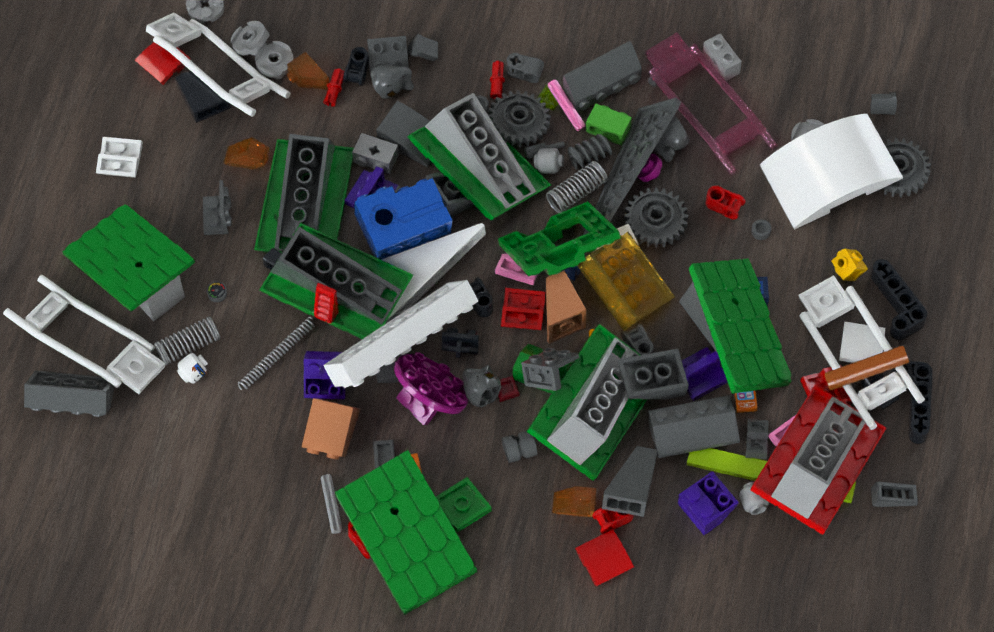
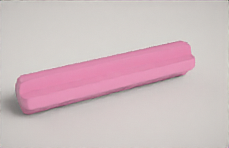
(566, 105)

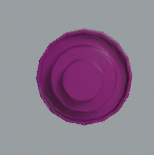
(651, 169)

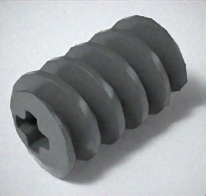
(589, 150)

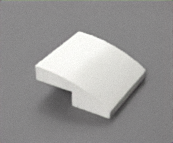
(119, 157)
(858, 342)

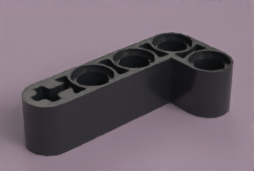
(885, 275)
(924, 385)

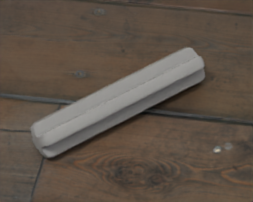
(331, 504)

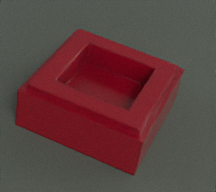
(508, 389)

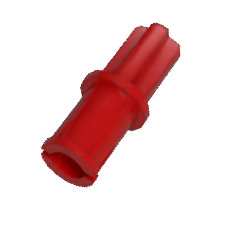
(497, 79)
(334, 87)

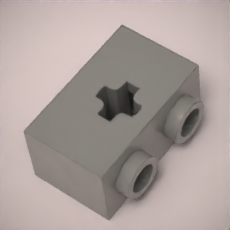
(722, 57)
(375, 152)

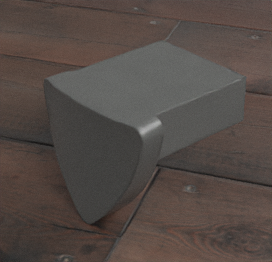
(423, 48)
(883, 103)

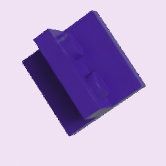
(368, 184)
(703, 373)

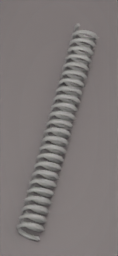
(297, 337)

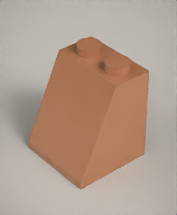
(563, 308)
(330, 428)

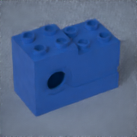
(402, 219)

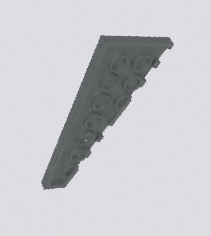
(637, 147)

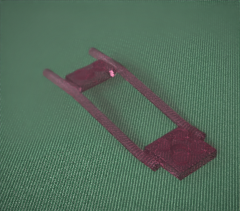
(675, 58)

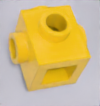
(849, 264)

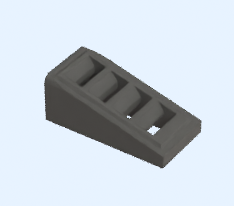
(881, 498)

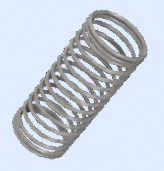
(558, 198)
(161, 349)

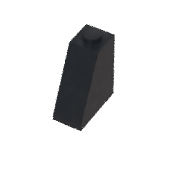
(199, 97)

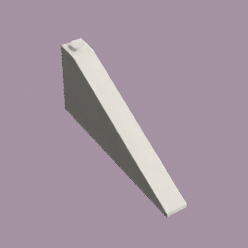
(431, 263)

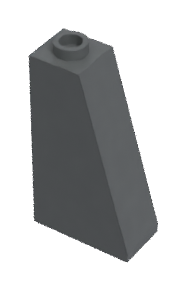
(632, 484)

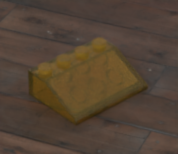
(626, 281)

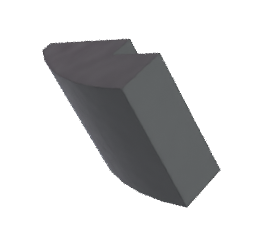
(398, 125)

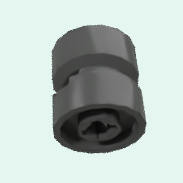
(519, 446)

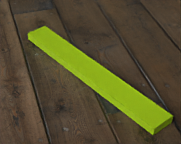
(734, 465)

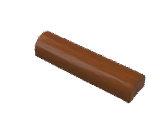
(866, 368)

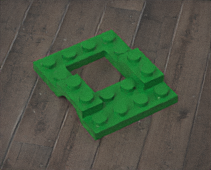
(539, 253)

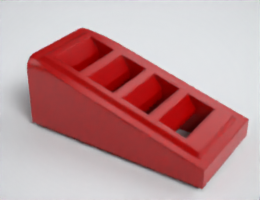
(325, 303)

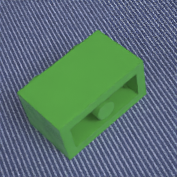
(608, 123)

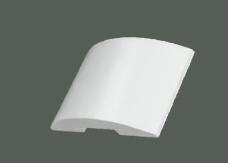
(829, 168)

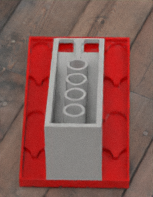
(817, 460)

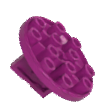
(428, 387)

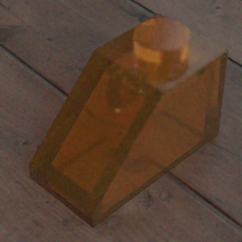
(307, 73)
(247, 154)
(575, 501)

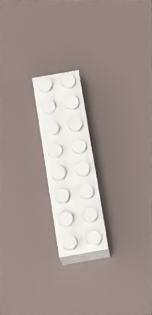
(400, 334)

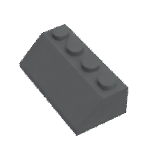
(602, 76)
(68, 393)
(693, 426)

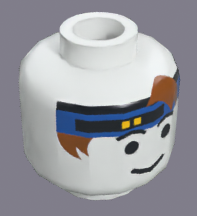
(192, 368)

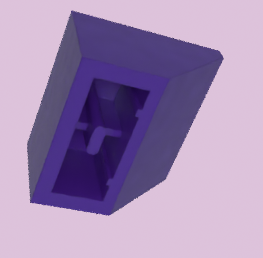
(316, 379)
(707, 502)

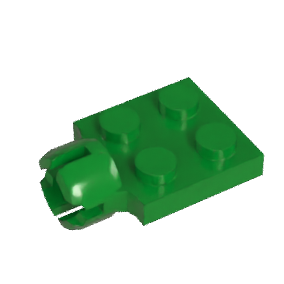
(463, 504)

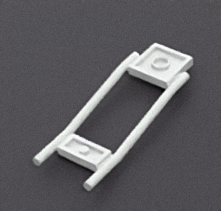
(174, 31)
(829, 301)
(133, 366)

